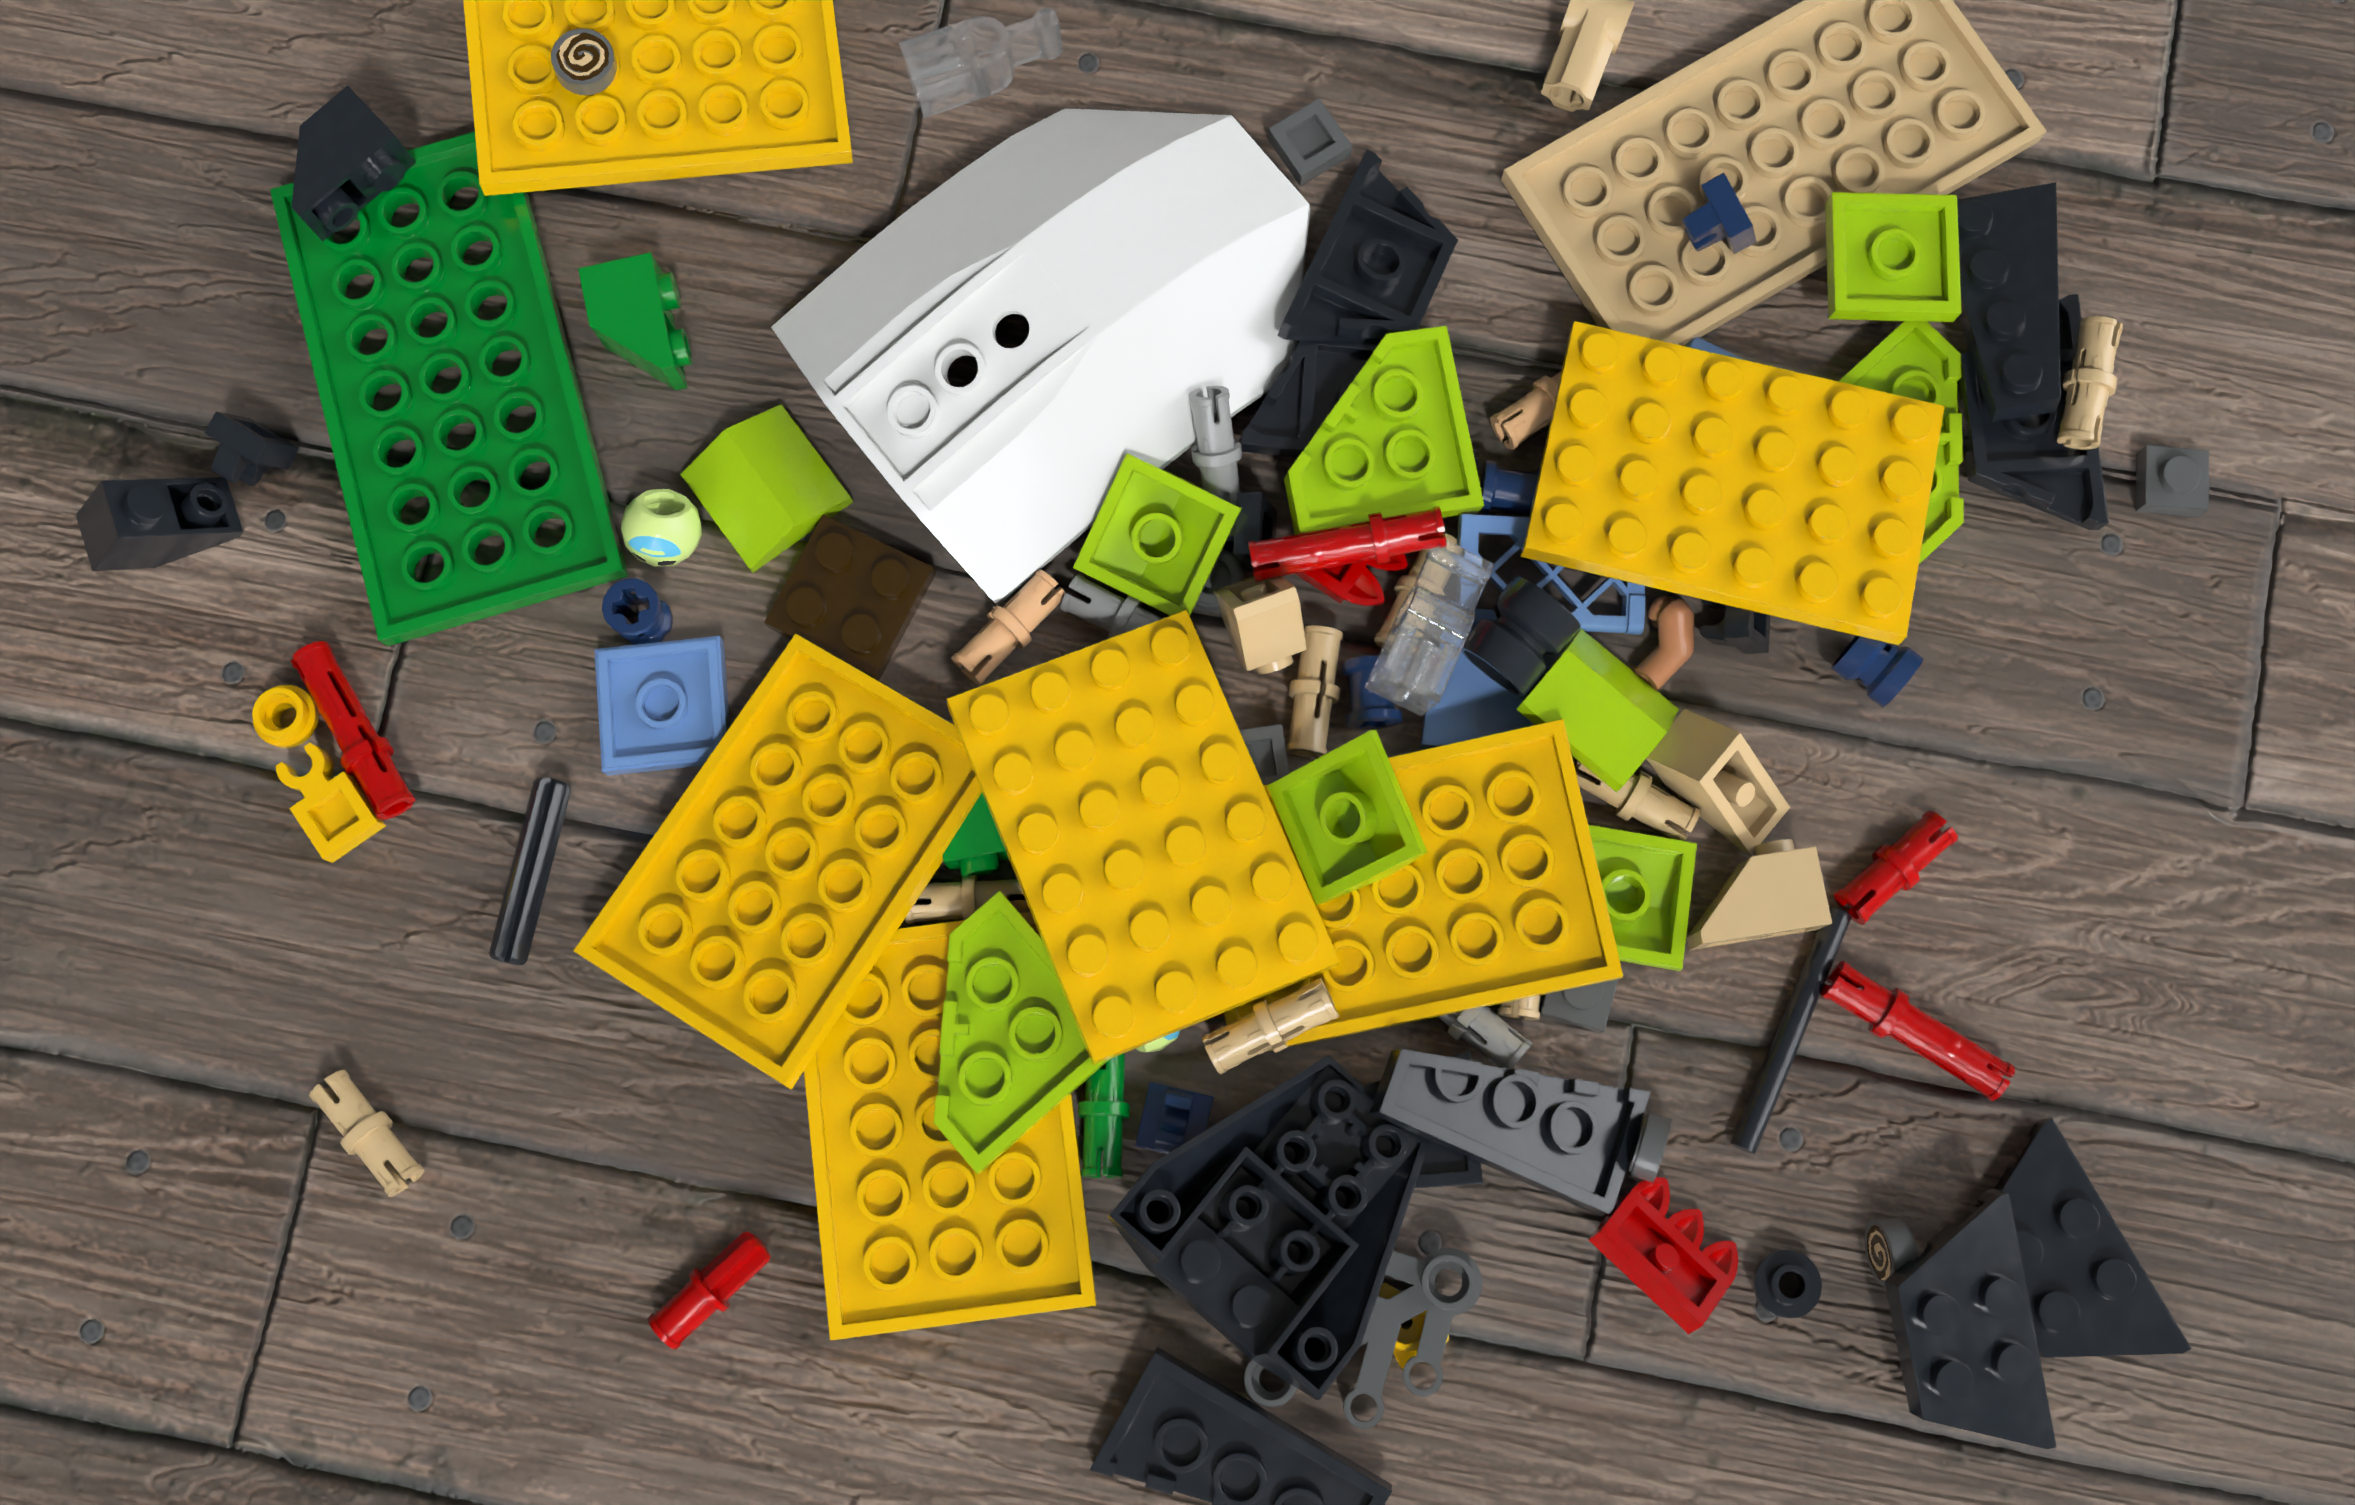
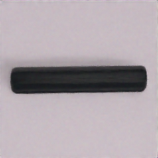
(530, 871)

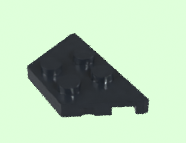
(1372, 265)
(1304, 396)
(2023, 453)
(2077, 1266)
(1971, 1331)

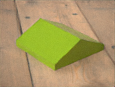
(765, 485)
(1157, 537)
(1606, 709)
(1347, 818)
(1646, 894)

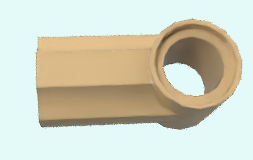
(1588, 38)

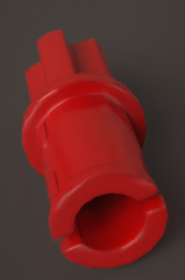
(709, 1289)

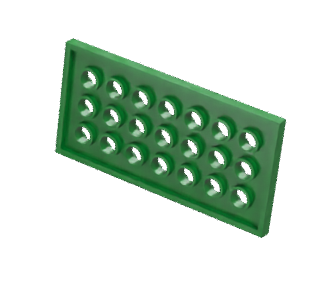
(363, 436)

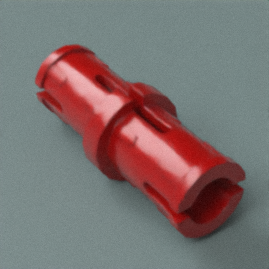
(1895, 867)

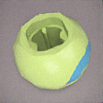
(661, 527)

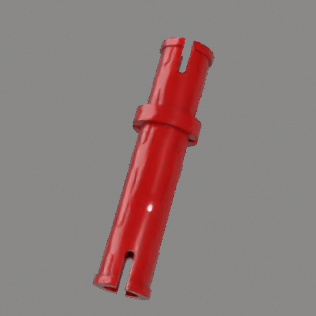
(1348, 544)
(362, 748)
(1894, 1016)

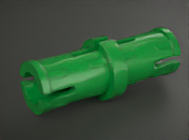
(1103, 1120)

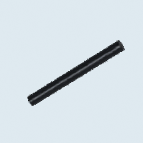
(1790, 1032)

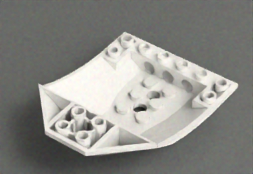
(1146, 270)

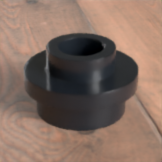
(1767, 1289)

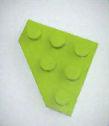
(1925, 367)
(1390, 441)
(1004, 1036)

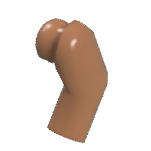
(1675, 640)

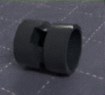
(1525, 630)

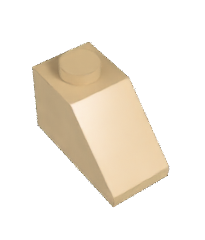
(1262, 622)
(1720, 776)
(1766, 898)

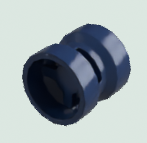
(1879, 666)

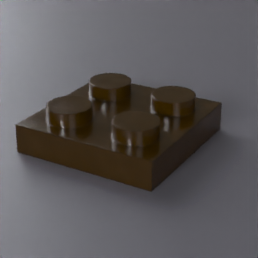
(851, 596)

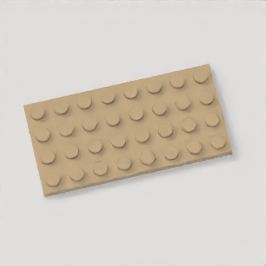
(1789, 114)

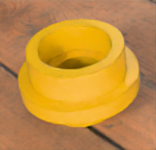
(272, 704)

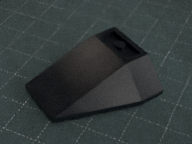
(1281, 1221)

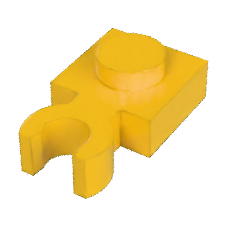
(334, 810)

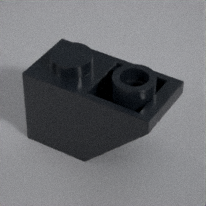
(344, 163)
(155, 521)

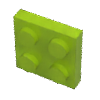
(1892, 257)

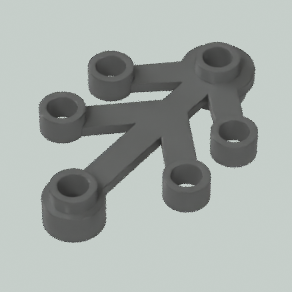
(1385, 1327)

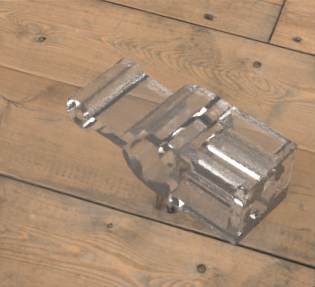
(947, 63)
(1430, 629)

